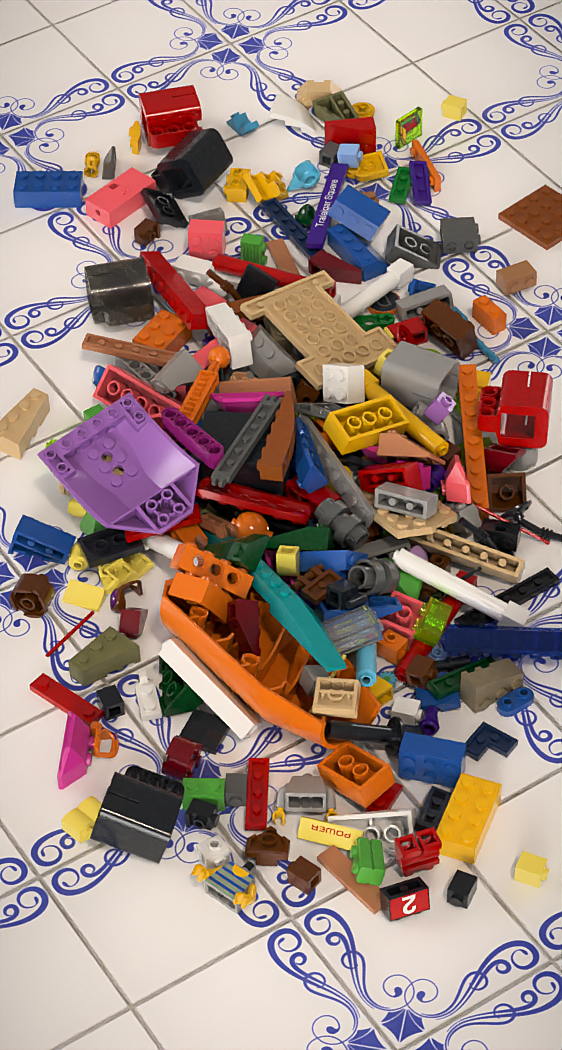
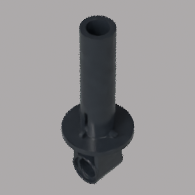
(388, 735)

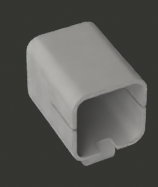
(419, 375)

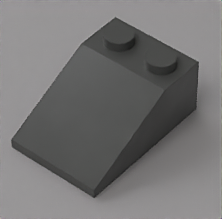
(412, 248)

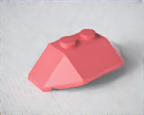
(456, 483)

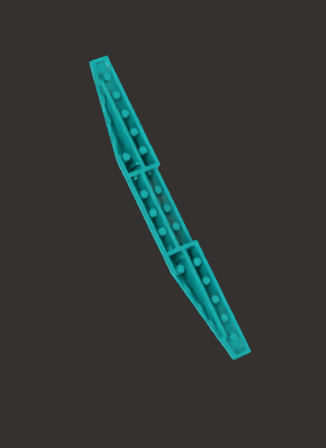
(292, 613)

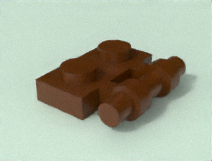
(315, 590)

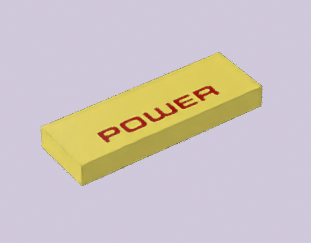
(328, 833)

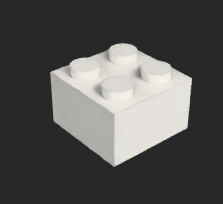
(343, 383)

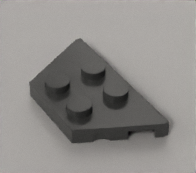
(317, 410)

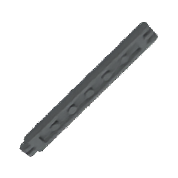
(245, 441)

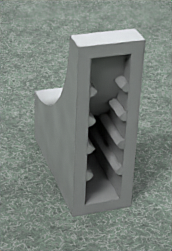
(178, 371)

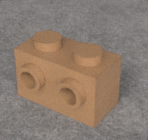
(516, 277)

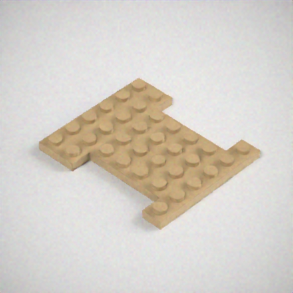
(318, 327)

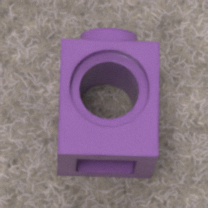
(440, 408)

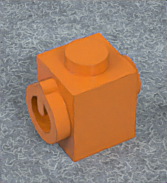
(392, 647)

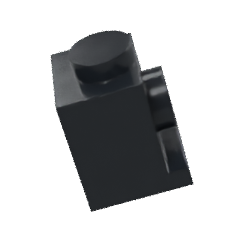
(202, 815)

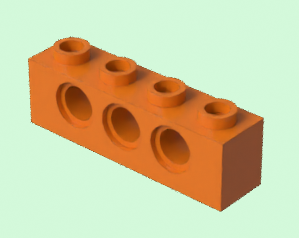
(240, 578)

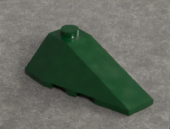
(308, 539)
(241, 551)
(176, 693)

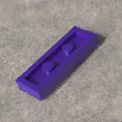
(420, 183)

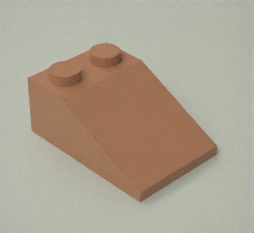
(397, 446)

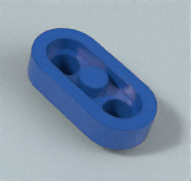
(517, 701)

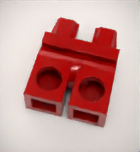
(418, 853)

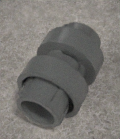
(347, 529)
(374, 576)

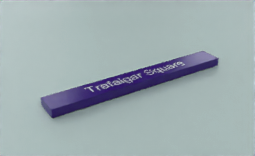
(331, 191)

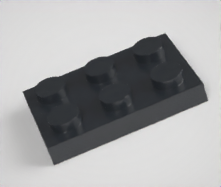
(164, 208)
(107, 547)

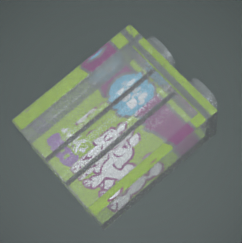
(354, 629)

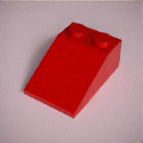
(352, 131)

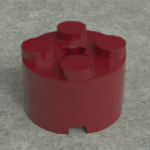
(181, 758)

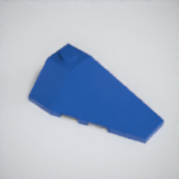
(308, 464)
(381, 604)

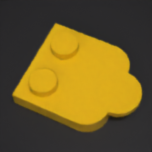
(370, 168)

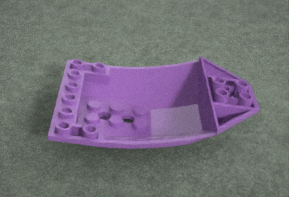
(157, 474)

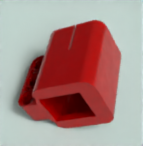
(169, 115)
(506, 407)

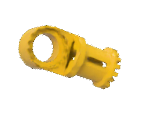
(92, 161)

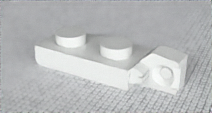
(147, 698)

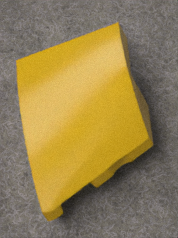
(266, 186)

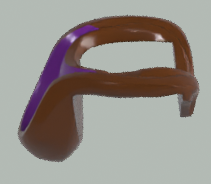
(117, 597)

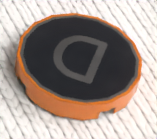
(385, 304)

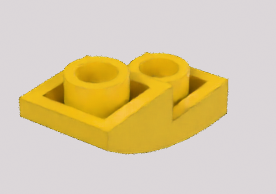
(135, 141)

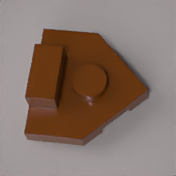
(267, 847)

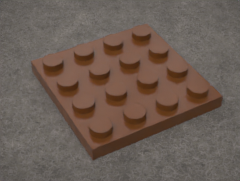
(537, 217)

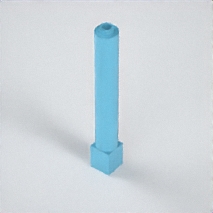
(367, 664)

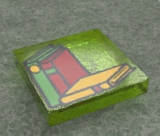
(408, 127)

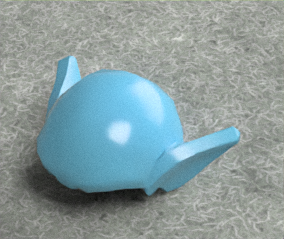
(304, 176)

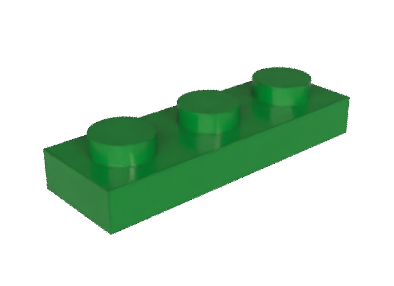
(400, 186)

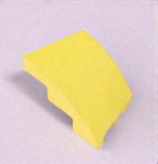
(123, 571)

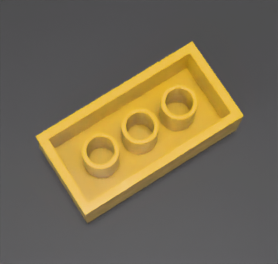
(362, 423)
(468, 817)

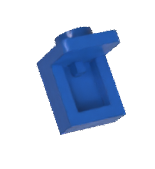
(418, 286)

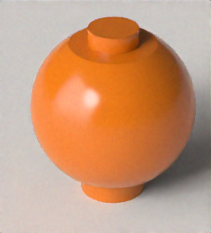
(251, 523)

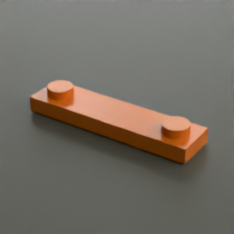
(420, 155)

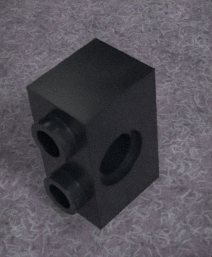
(503, 533)

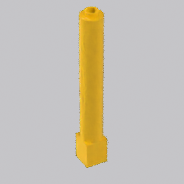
(416, 429)

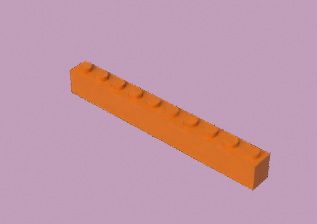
(472, 437)

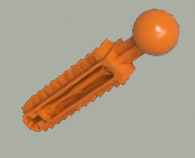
(205, 384)

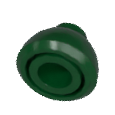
(305, 215)

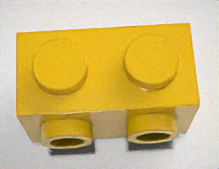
(236, 187)

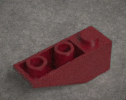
(335, 268)
(244, 623)

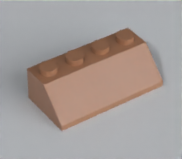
(259, 385)

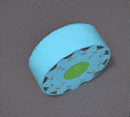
(389, 677)

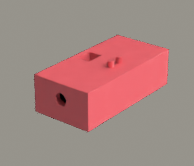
(119, 198)

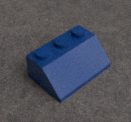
(359, 213)

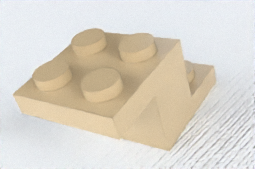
(336, 697)

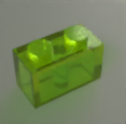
(432, 621)

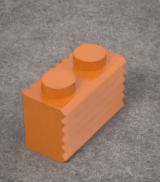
(489, 315)

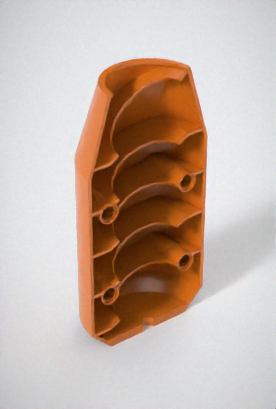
(267, 681)

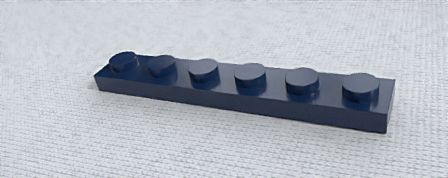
(288, 225)

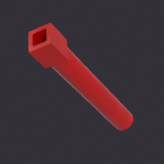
(237, 267)
(423, 649)

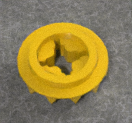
(366, 109)

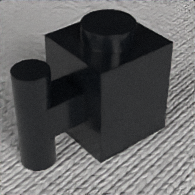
(344, 595)

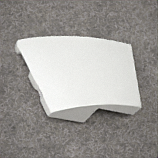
(293, 113)

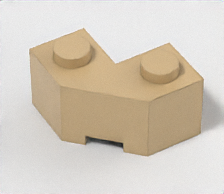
(314, 90)

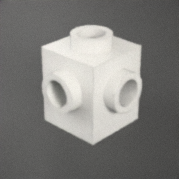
(213, 852)

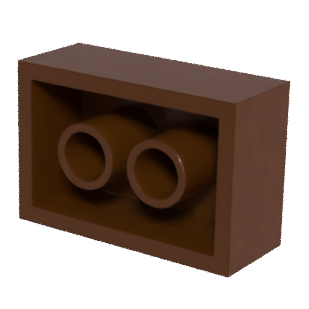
(450, 328)

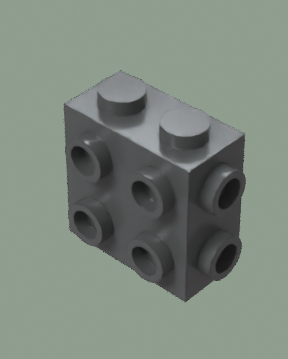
(459, 235)

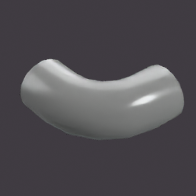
(440, 429)

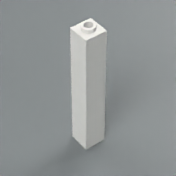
(210, 688)

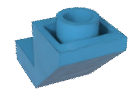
(241, 123)

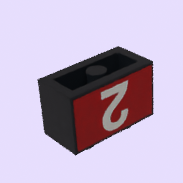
(404, 898)

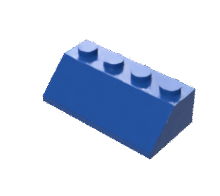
(356, 251)

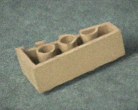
(22, 423)

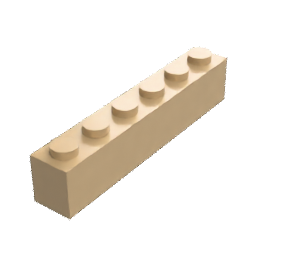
(471, 555)

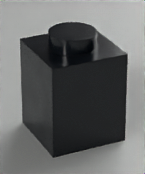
(110, 702)
(462, 889)

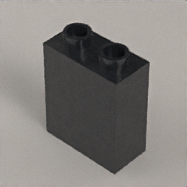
(224, 429)

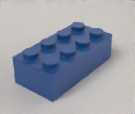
(48, 189)

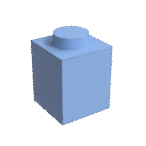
(350, 155)

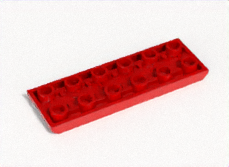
(256, 500)

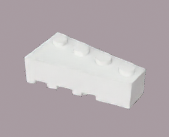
(230, 334)

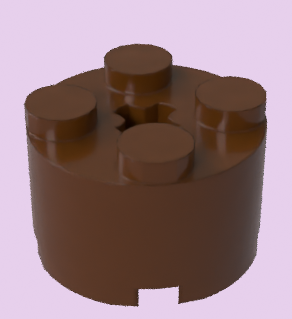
(32, 595)

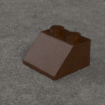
(506, 490)

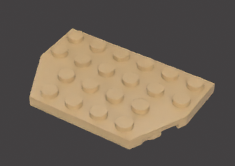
(407, 526)

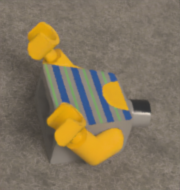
(229, 884)

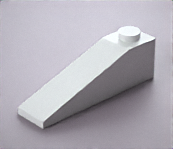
(381, 825)

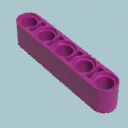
(192, 437)

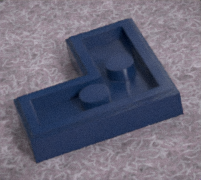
(491, 738)

